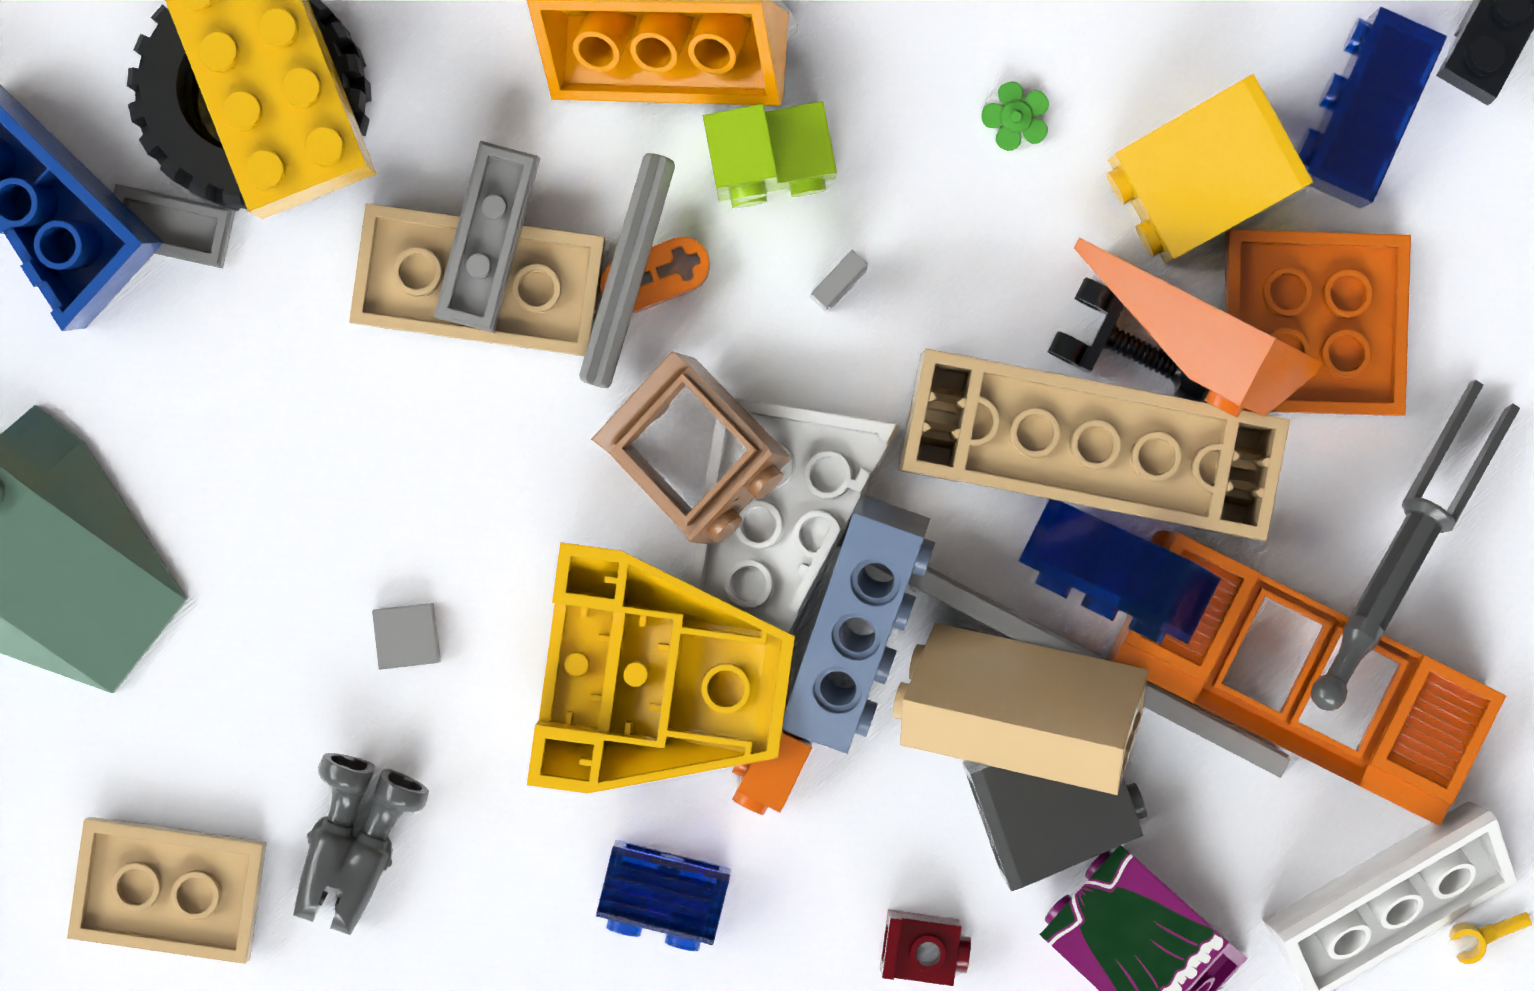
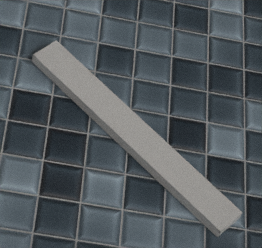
(1156, 698)

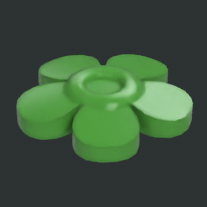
(1016, 116)

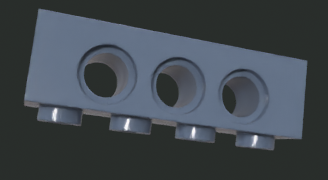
(875, 535)

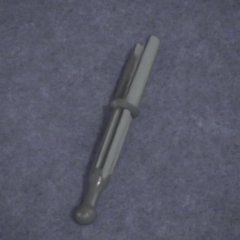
(1407, 551)

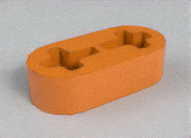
(670, 286)

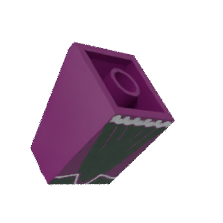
(1137, 933)

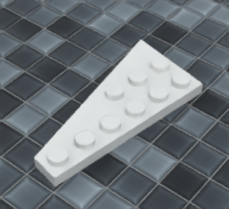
(793, 531)

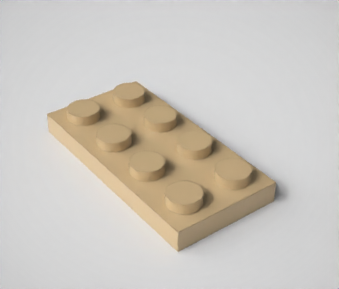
(546, 299)

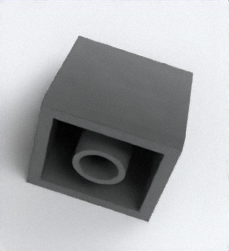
(1048, 824)

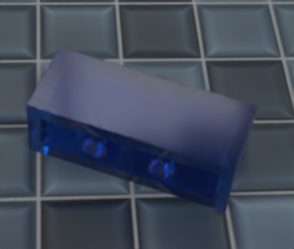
(1369, 105)
(1118, 573)

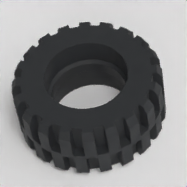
(170, 114)

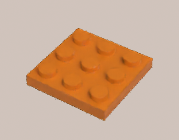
(1335, 301)

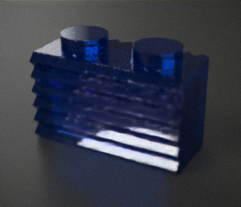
(662, 895)

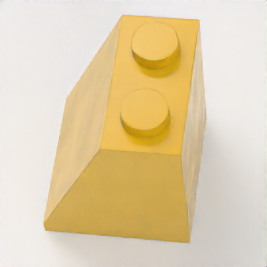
(1207, 170)

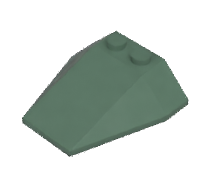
(75, 566)

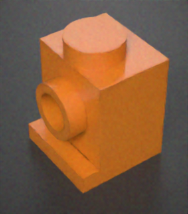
(771, 781)

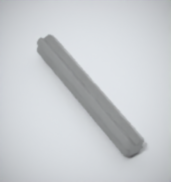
(627, 270)

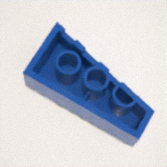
(64, 221)

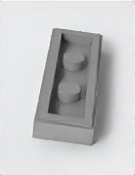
(487, 237)

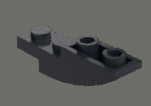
(1487, 46)

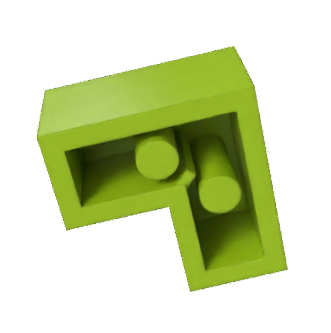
(769, 152)

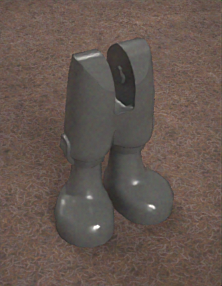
(350, 861)

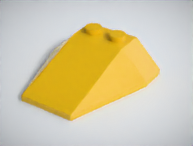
(651, 678)

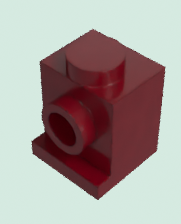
(907, 932)

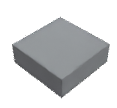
(839, 281)
(406, 636)

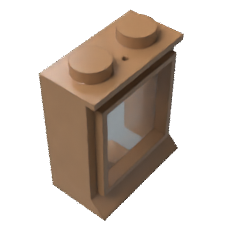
(693, 449)

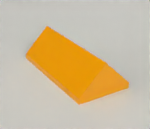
(663, 50)

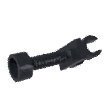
(1108, 336)

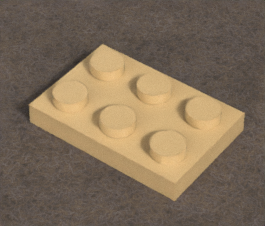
(167, 890)

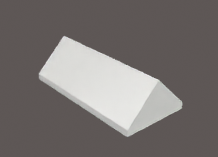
(1393, 898)

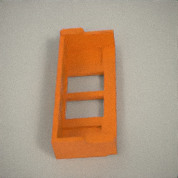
(1417, 738)

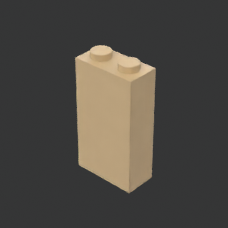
(1022, 707)

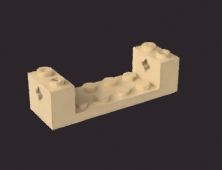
(1093, 444)

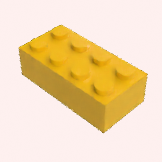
(273, 99)

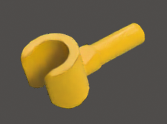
(1486, 935)

